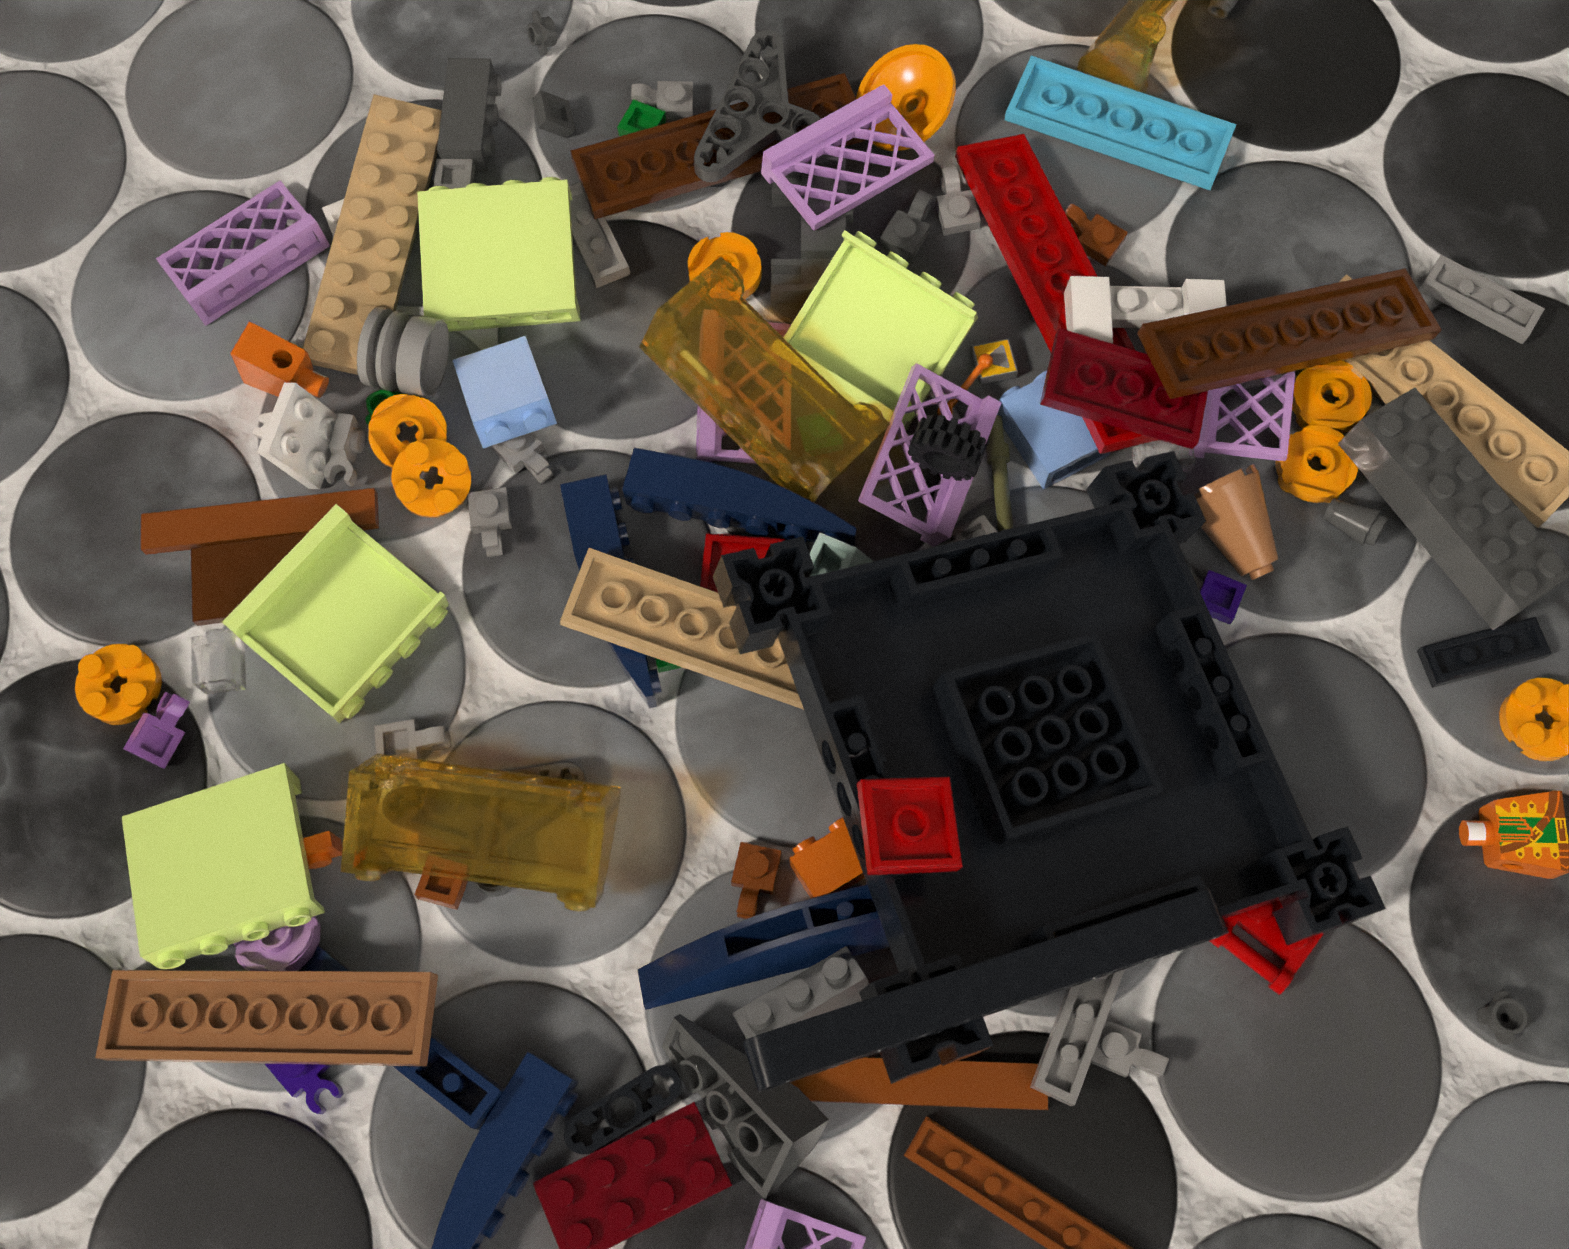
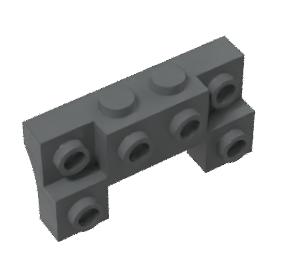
(795, 278)

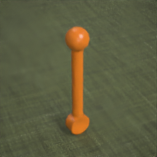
(984, 361)

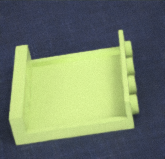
(498, 254)
(875, 322)
(337, 615)
(218, 867)

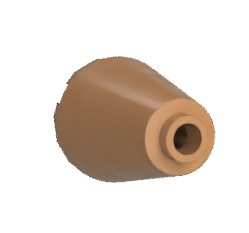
(1239, 521)

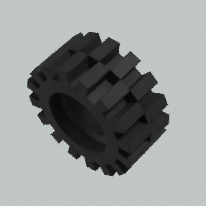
(947, 447)

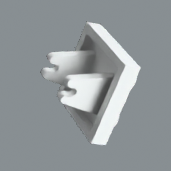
(297, 435)

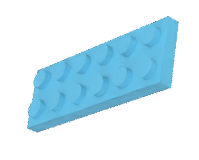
(1120, 122)

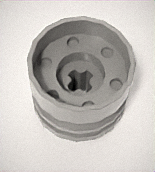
(403, 352)

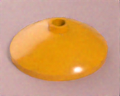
(914, 77)

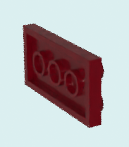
(1118, 390)
(633, 1182)

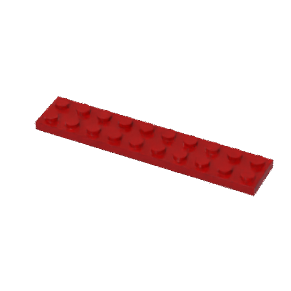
(1035, 244)

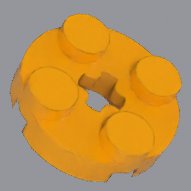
(734, 250)
(1336, 376)
(399, 410)
(419, 458)
(1308, 484)
(98, 672)
(1519, 720)

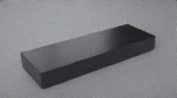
(1483, 652)

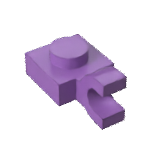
(157, 736)

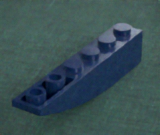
(725, 498)
(594, 525)
(765, 947)
(448, 1075)
(502, 1151)

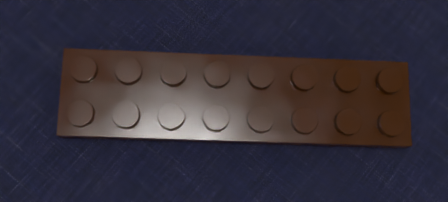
(661, 159)
(1287, 332)

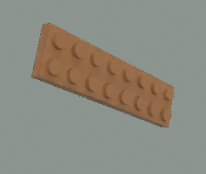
(269, 1017)

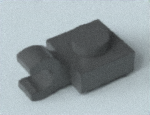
(908, 231)

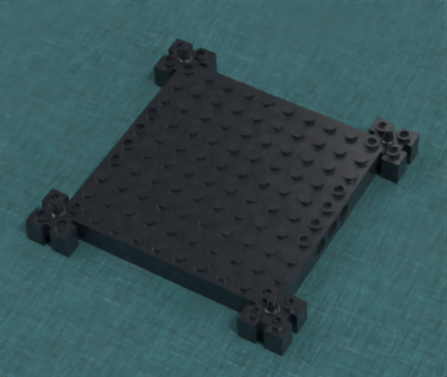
(1079, 725)

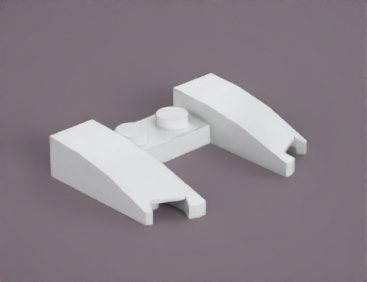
(1096, 307)

